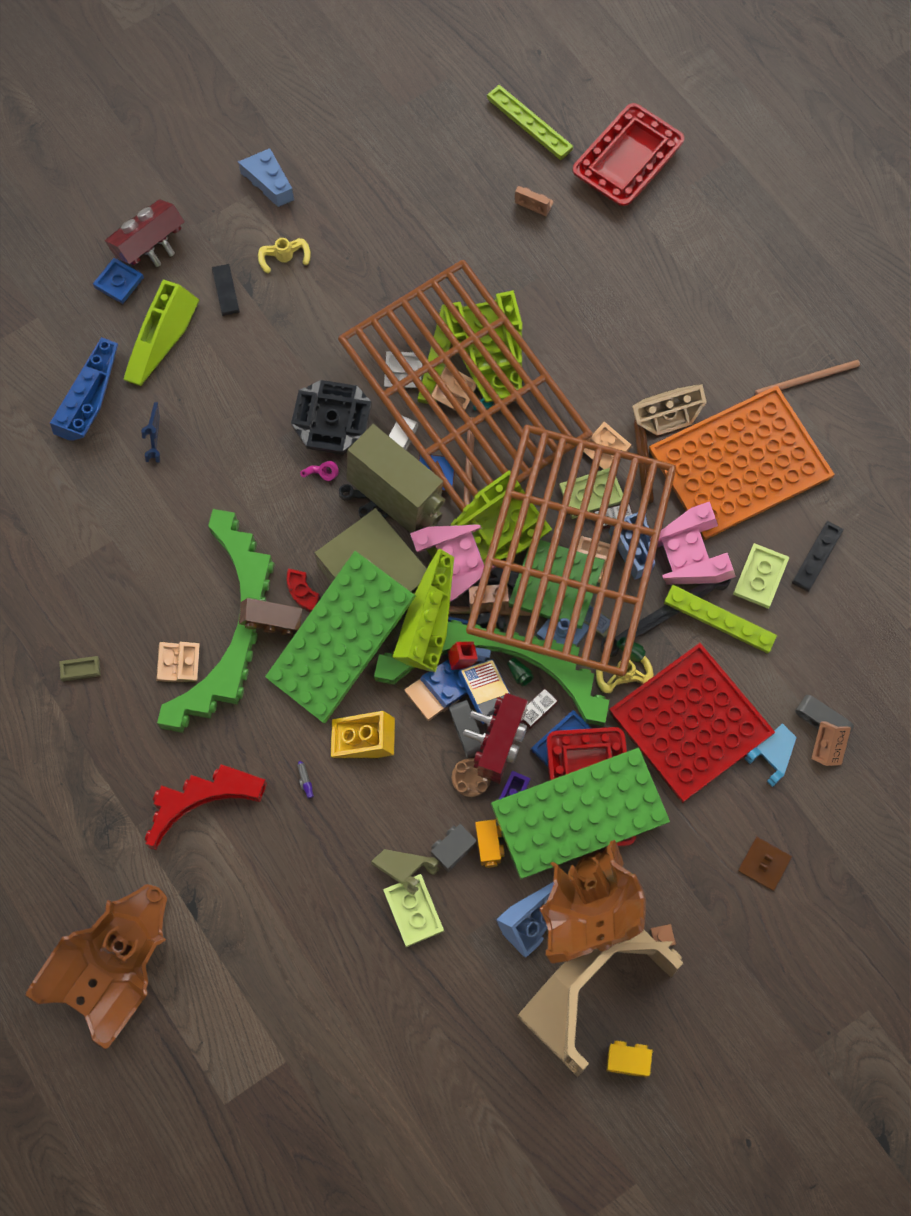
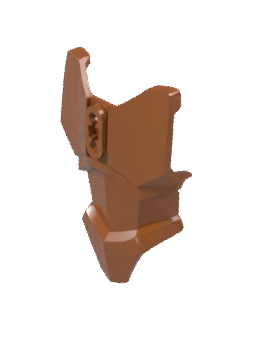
(593, 903)
(110, 954)

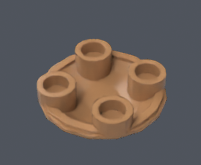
(466, 779)

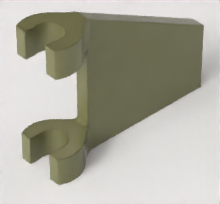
(403, 865)

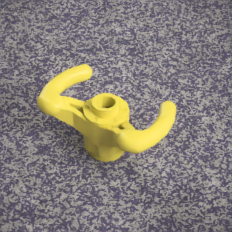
(283, 251)
(629, 677)

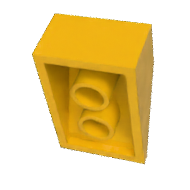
(363, 736)

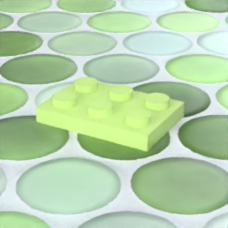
(597, 493)
(761, 575)
(413, 913)

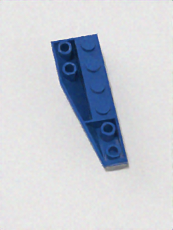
(86, 393)

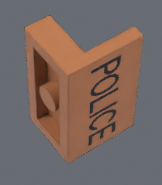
(830, 744)

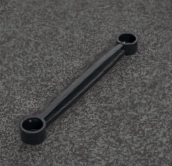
(664, 614)

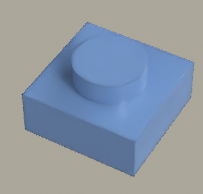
(483, 654)

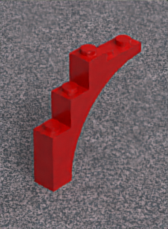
(198, 791)

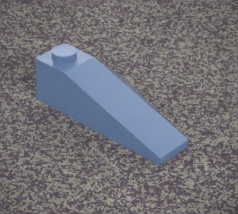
(524, 922)

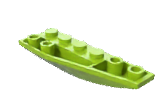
(161, 329)
(427, 616)

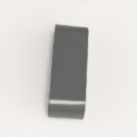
(815, 712)
(461, 719)

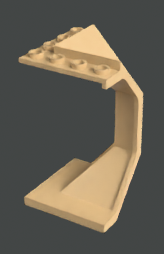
(554, 1007)

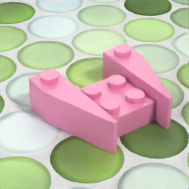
(462, 546)
(687, 550)

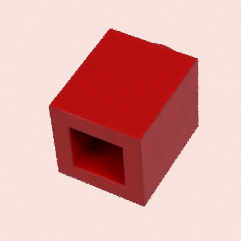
(462, 655)

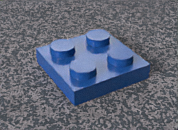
(118, 280)
(444, 684)

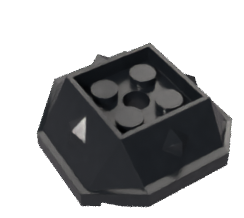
(327, 400)

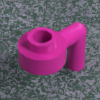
(323, 470)

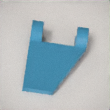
(776, 751)

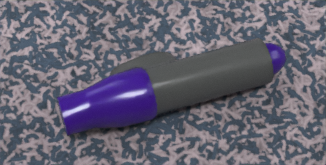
(304, 781)

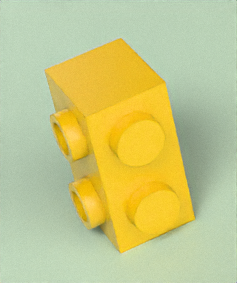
(629, 1060)

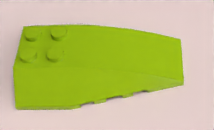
(509, 306)
(485, 512)

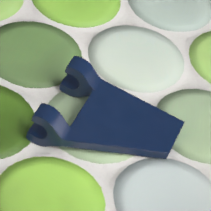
(152, 429)

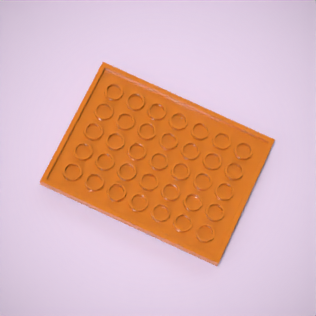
(743, 460)

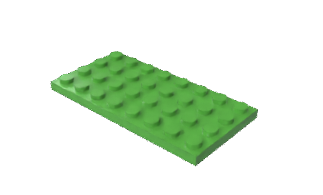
(340, 636)
(579, 813)

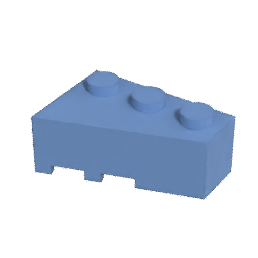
(268, 176)
(642, 548)

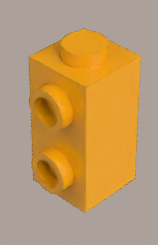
(488, 843)

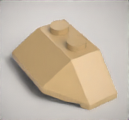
(670, 409)

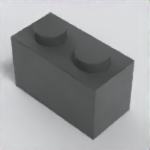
(453, 847)

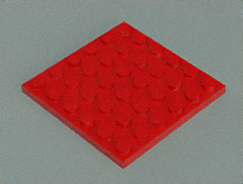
(691, 722)

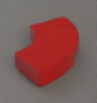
(300, 591)

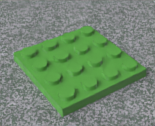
(552, 588)

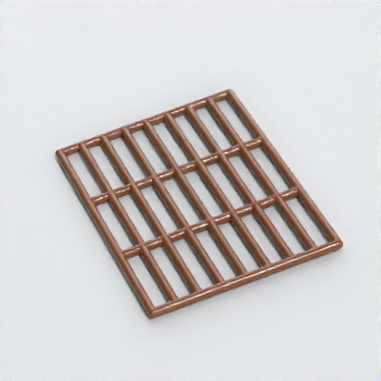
(443, 357)
(564, 581)

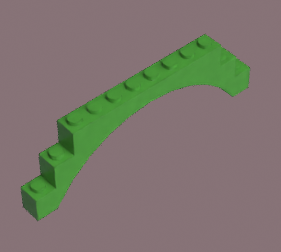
(226, 679)
(575, 682)

